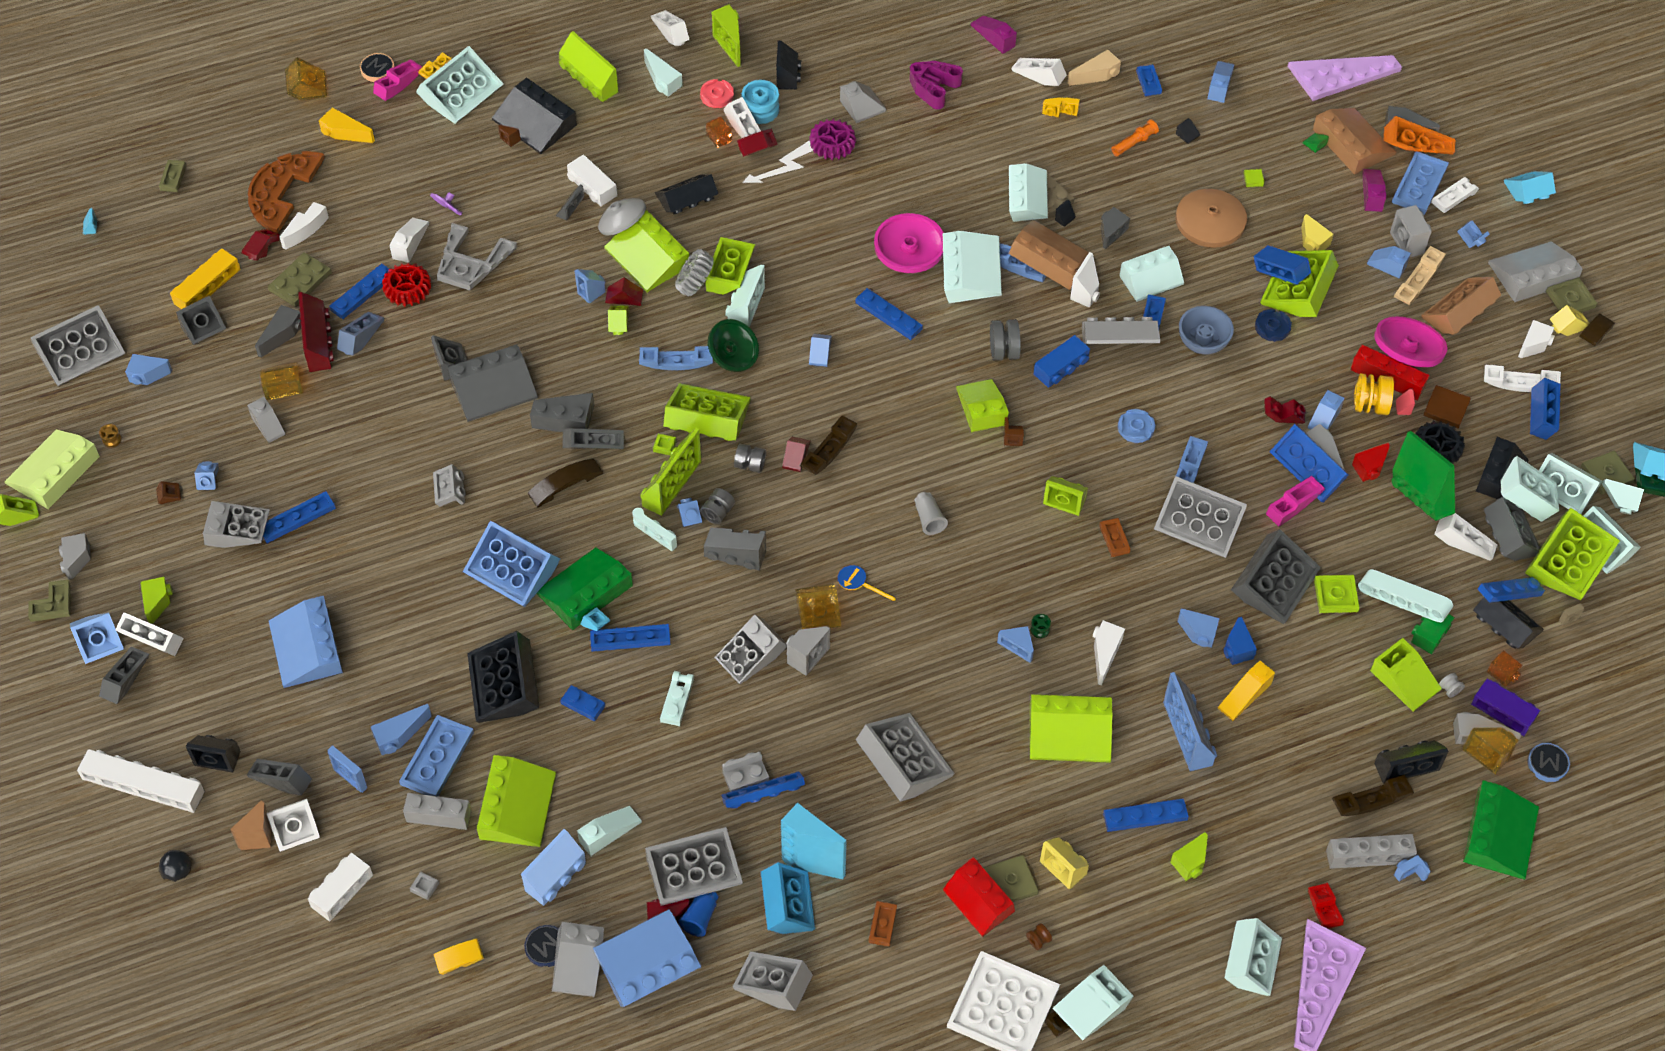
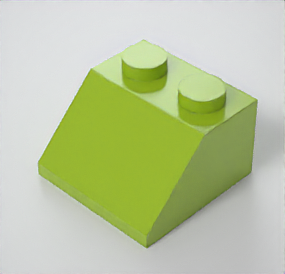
(1065, 495)

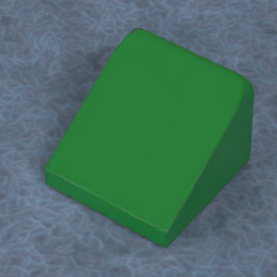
(1316, 142)

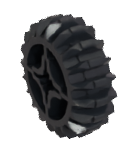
(1443, 439)

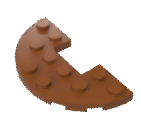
(273, 181)

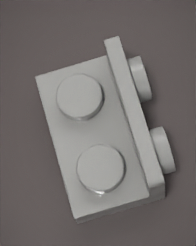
(448, 485)
(744, 771)

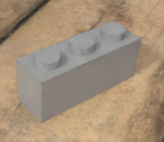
(437, 811)

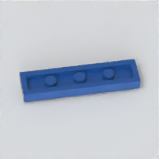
(359, 293)
(888, 314)
(298, 516)
(1511, 589)
(630, 637)
(768, 788)
(1145, 815)

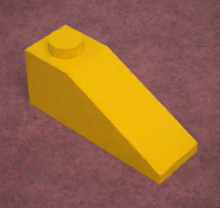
(344, 127)
(1247, 690)

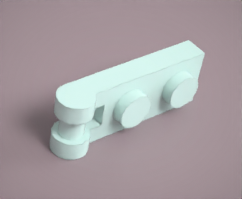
(654, 529)
(676, 699)

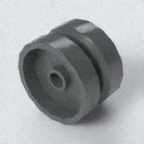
(1006, 339)

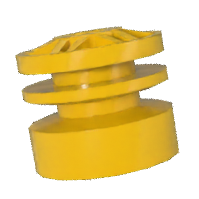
(1376, 394)

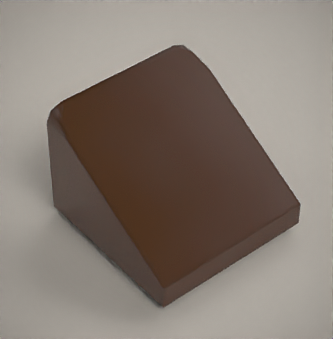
(509, 135)
(168, 492)

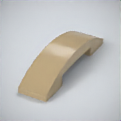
(1420, 276)

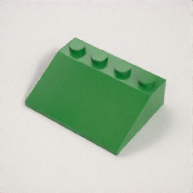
(1425, 477)
(584, 586)
(1501, 831)

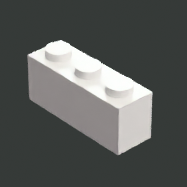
(594, 181)
(149, 634)
(340, 886)

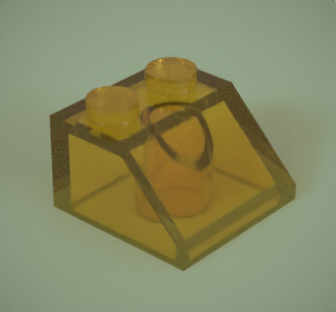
(305, 80)
(281, 381)
(818, 606)
(1490, 747)

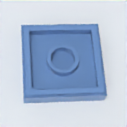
(347, 769)

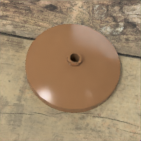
(1211, 218)

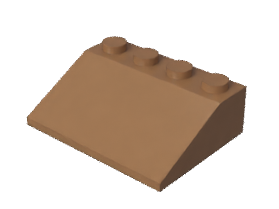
(1352, 138)
(1048, 253)

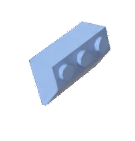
(553, 868)

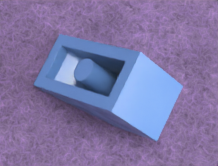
(1390, 260)
(589, 284)
(147, 369)
(1327, 410)
(1198, 627)

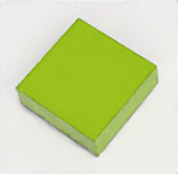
(1254, 178)
(664, 444)

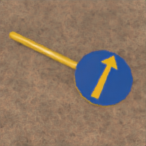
(854, 577)

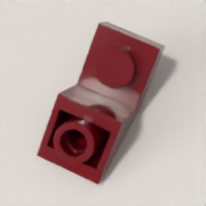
(757, 142)
(258, 244)
(1285, 413)

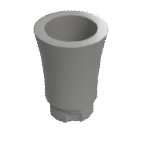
(930, 514)

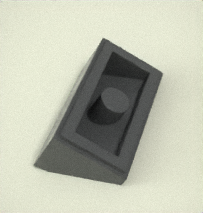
(571, 203)

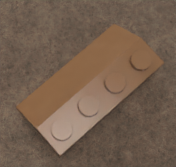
(1462, 304)

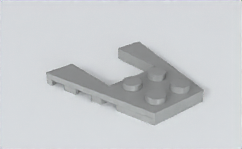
(466, 270)

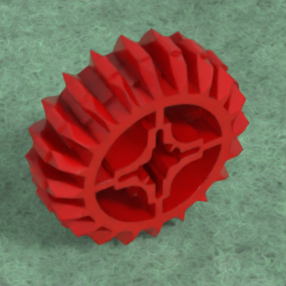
(406, 278)

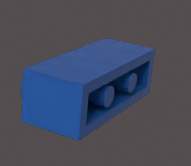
(1282, 264)
(1061, 361)
(1545, 408)

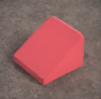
(1405, 403)

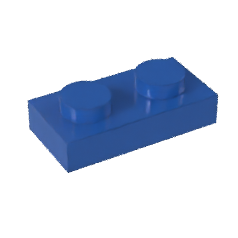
(1149, 80)
(1154, 308)
(582, 703)

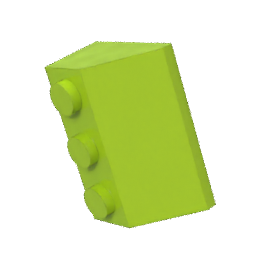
(729, 265)

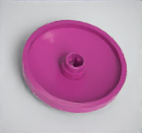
(909, 243)
(1410, 341)

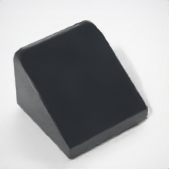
(1187, 131)
(1064, 213)

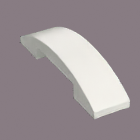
(1516, 381)

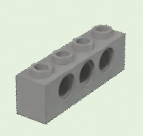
(1370, 851)

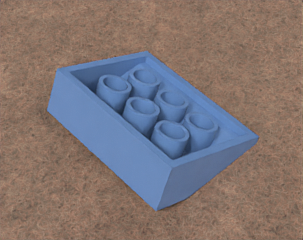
(510, 564)
(305, 643)
(1188, 725)
(646, 958)

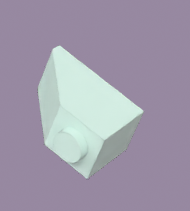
(1623, 496)

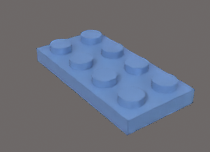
(1420, 182)
(436, 756)

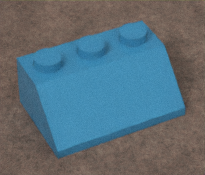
(787, 899)

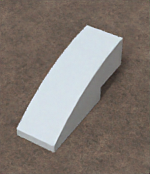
(304, 225)

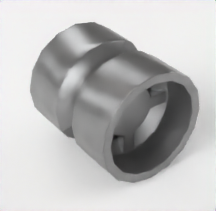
(750, 458)
(717, 506)

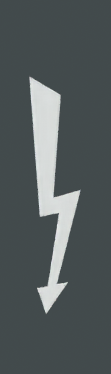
(790, 165)

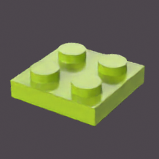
(1336, 593)

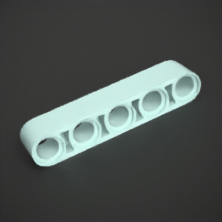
(1405, 595)

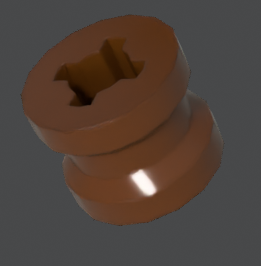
(1039, 936)

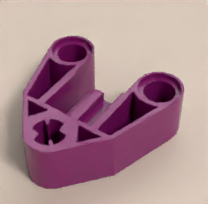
(926, 80)

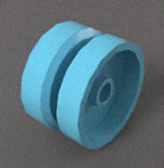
(762, 100)

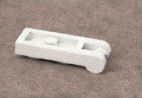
(1454, 195)

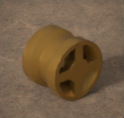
(110, 435)

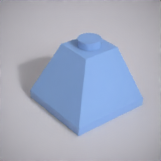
(96, 636)

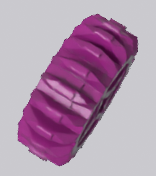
(832, 139)

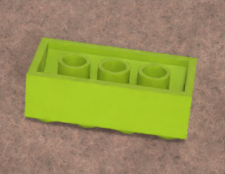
(588, 67)

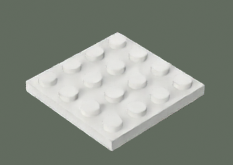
(1003, 1005)

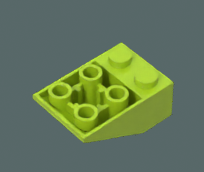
(1406, 674)

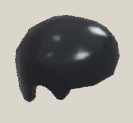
(175, 865)

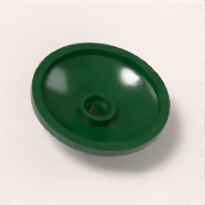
(740, 342)

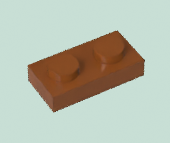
(1114, 537)
(882, 923)

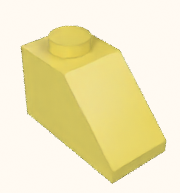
(1314, 235)
(1569, 321)

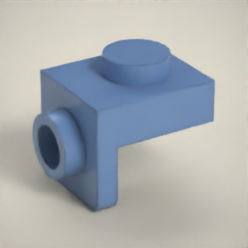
(1472, 235)
(205, 475)
(689, 512)
(1408, 867)

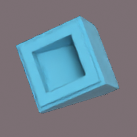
(90, 223)
(595, 620)

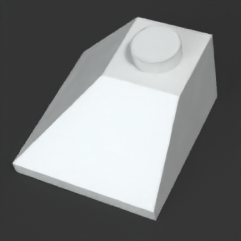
(1086, 283)

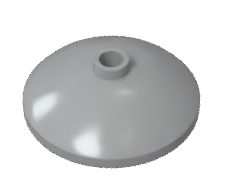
(621, 215)

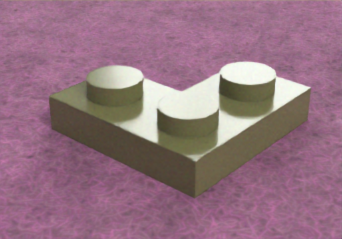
(55, 606)

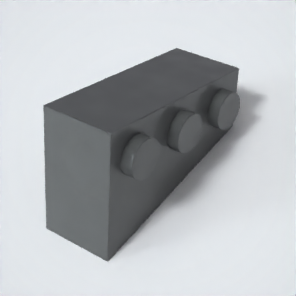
(562, 412)
(736, 548)

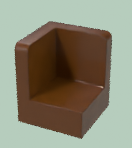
(1012, 434)

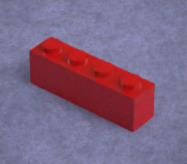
(1405, 377)

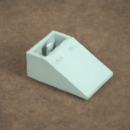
(1093, 1002)

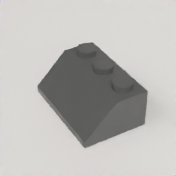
(1511, 530)

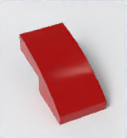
(1324, 906)

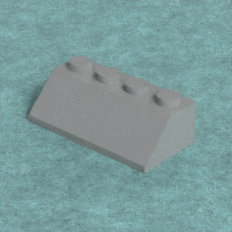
(1119, 332)

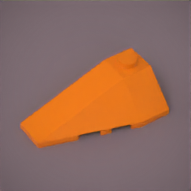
(1417, 138)

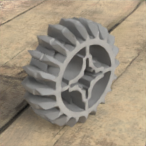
(694, 272)

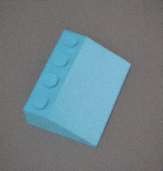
(812, 844)

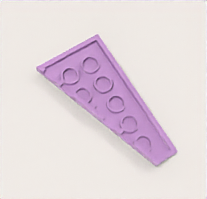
(1332, 76)
(1325, 975)

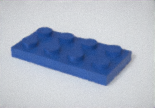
(1306, 459)

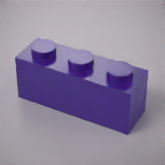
(1505, 707)

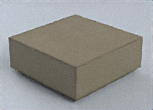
(1571, 614)

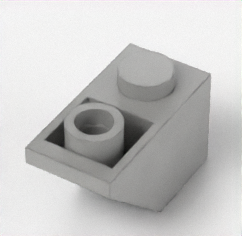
(75, 554)

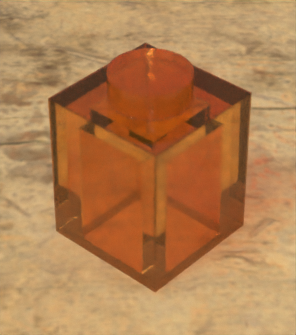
(719, 132)
(1505, 669)

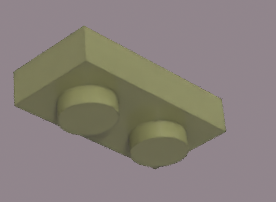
(172, 176)

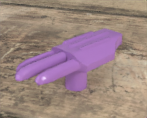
(446, 202)

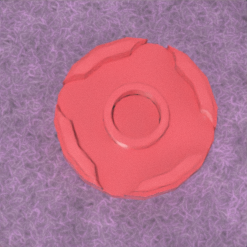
(716, 93)

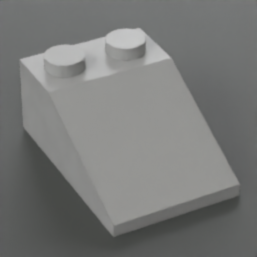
(575, 960)
(774, 980)

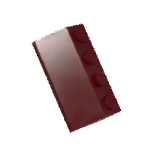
(315, 332)

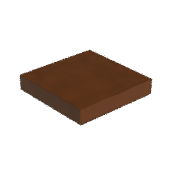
(1447, 406)

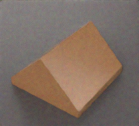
(253, 829)

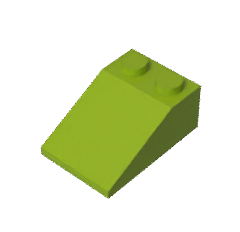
(726, 31)
(982, 405)

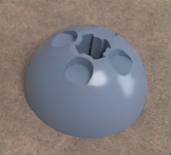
(1205, 329)

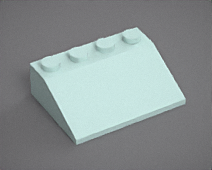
(459, 85)
(971, 266)

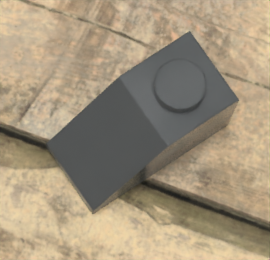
(1113, 226)

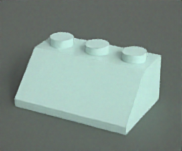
(1027, 192)
(1152, 273)
(748, 296)
(1573, 484)
(1530, 489)
(1626, 547)
(1253, 956)

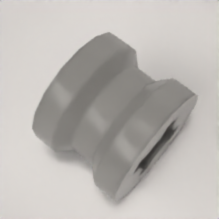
(1451, 685)

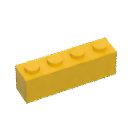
(205, 279)

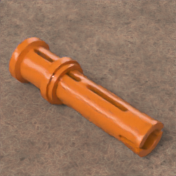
(1140, 134)

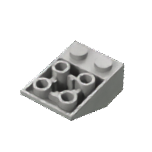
(234, 525)
(751, 649)

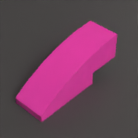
(396, 79)
(1294, 501)

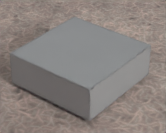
(424, 885)

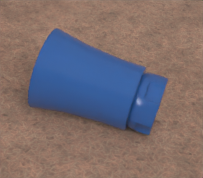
(698, 914)

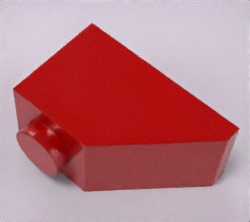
(1370, 462)

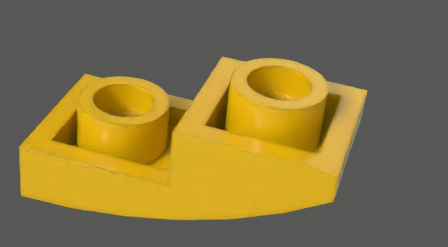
(431, 67)
(1055, 106)
(458, 956)

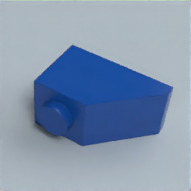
(1239, 644)

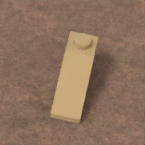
(1096, 69)

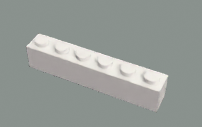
(141, 780)

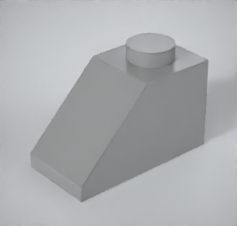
(266, 419)

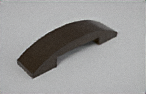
(830, 447)
(562, 479)
(1374, 798)

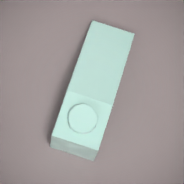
(663, 75)
(606, 829)

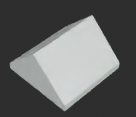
(293, 825)

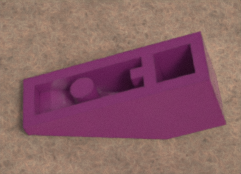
(996, 32)
(1374, 190)

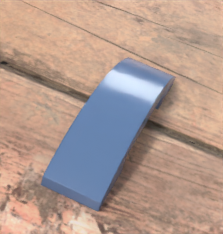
(675, 360)

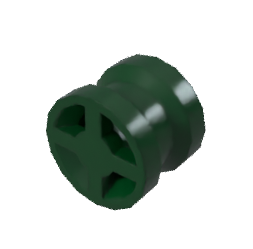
(1040, 620)

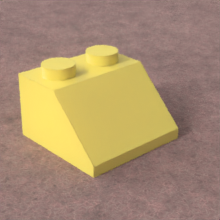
(1063, 862)

